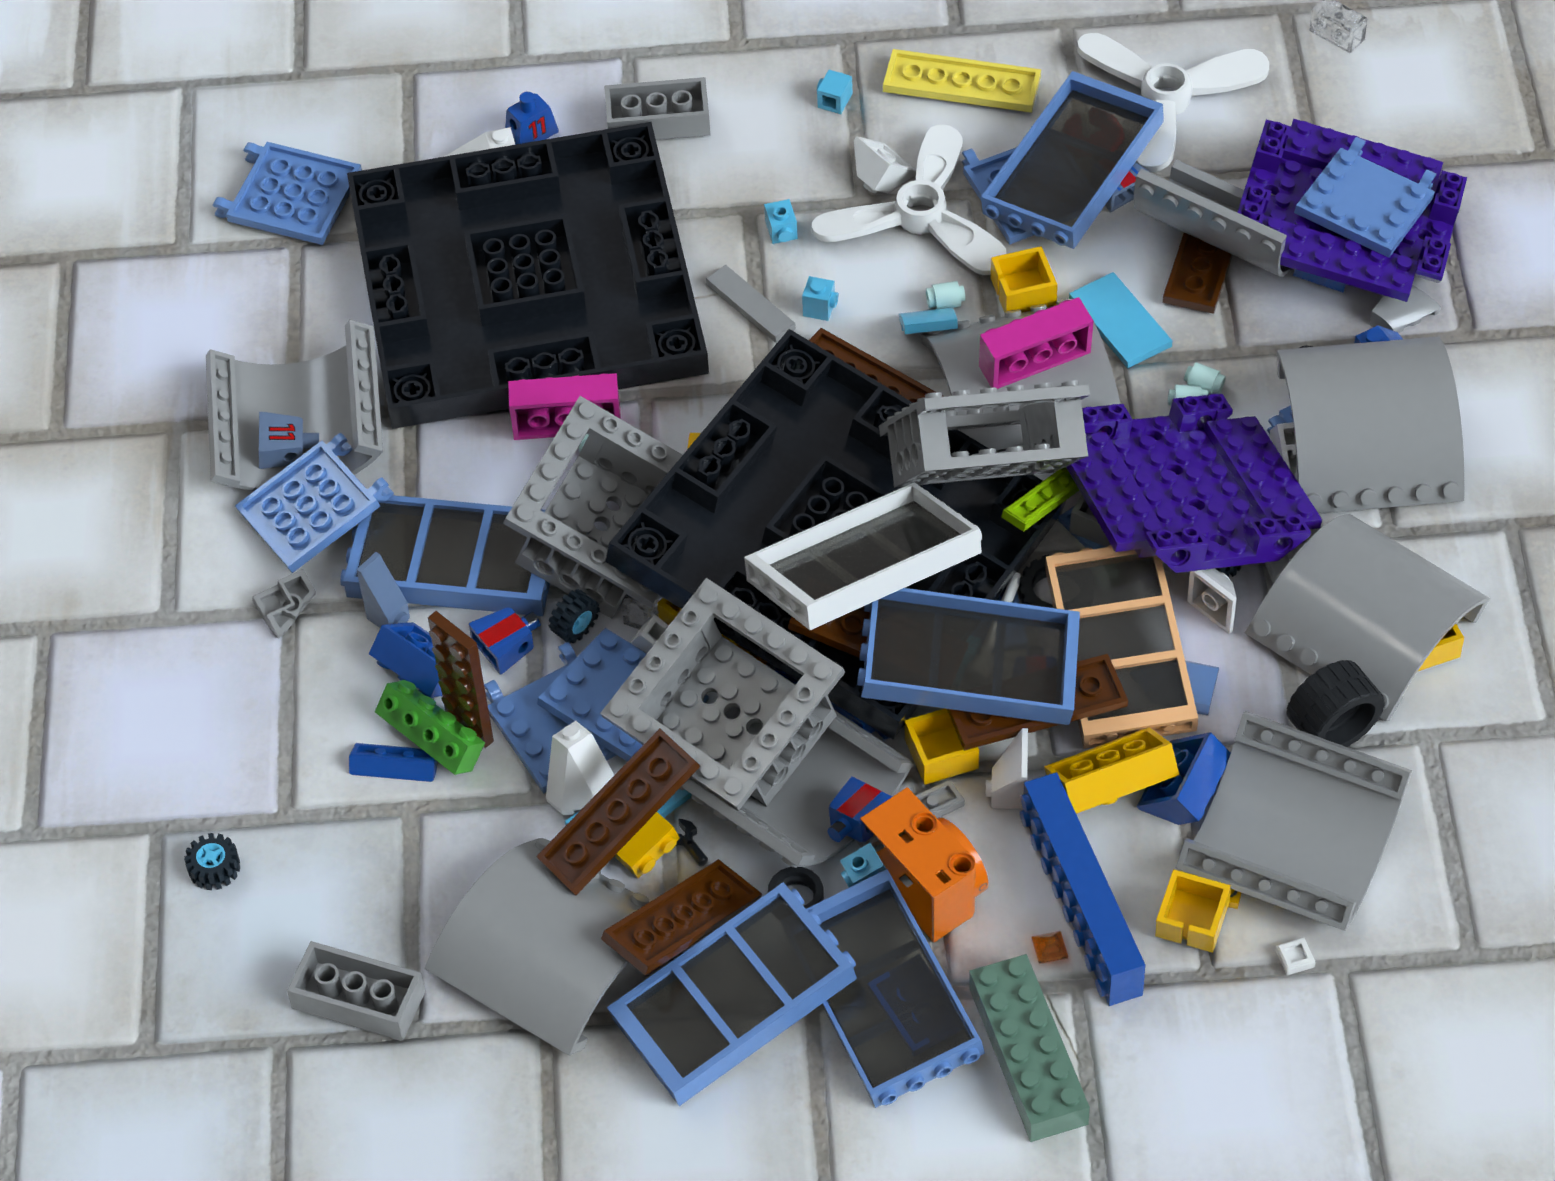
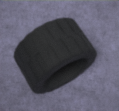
(1336, 703)

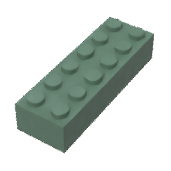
(1029, 1048)

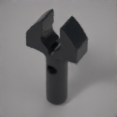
(688, 842)

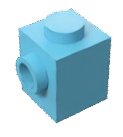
(834, 91)
(780, 227)
(819, 298)
(861, 865)

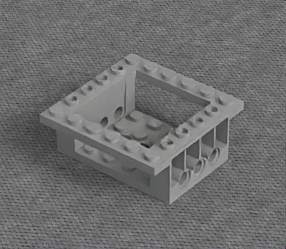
(1049, 426)
(612, 466)
(696, 660)

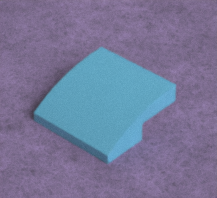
(928, 320)

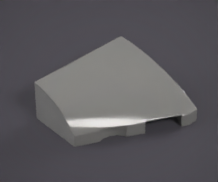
(1400, 314)
(285, 601)

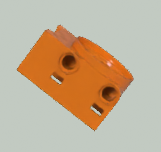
(935, 859)

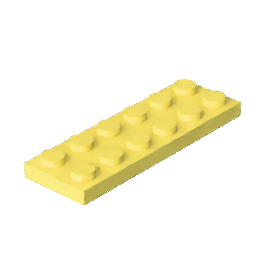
(962, 80)

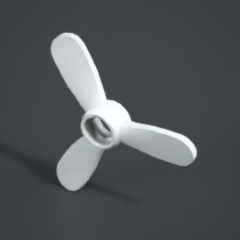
(1213, 76)
(934, 168)

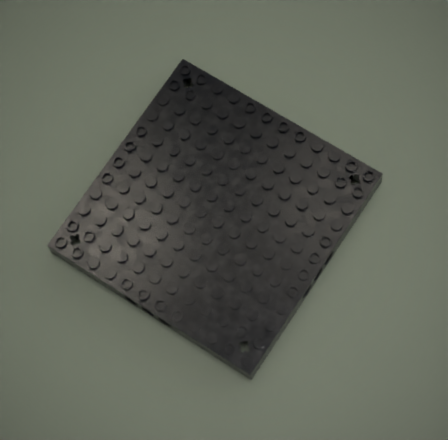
(525, 271)
(789, 456)

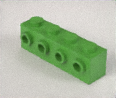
(430, 727)

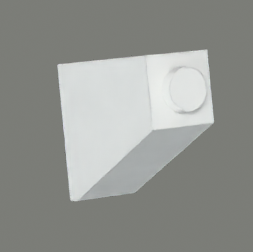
(575, 769)

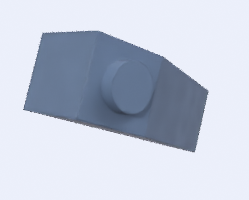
(381, 594)

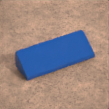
(392, 762)

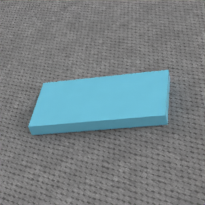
(1122, 320)

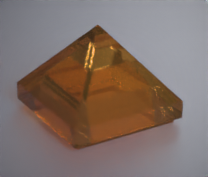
(1049, 947)

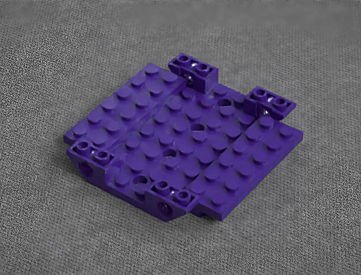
(1288, 165)
(1223, 469)

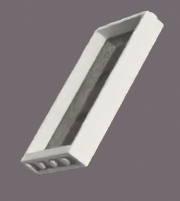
(862, 555)

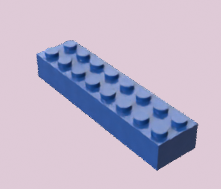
(1083, 890)

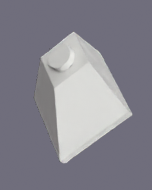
(880, 166)
(1213, 596)
(1009, 774)

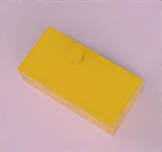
(1115, 769)

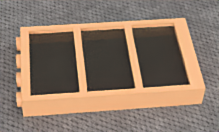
(1132, 619)

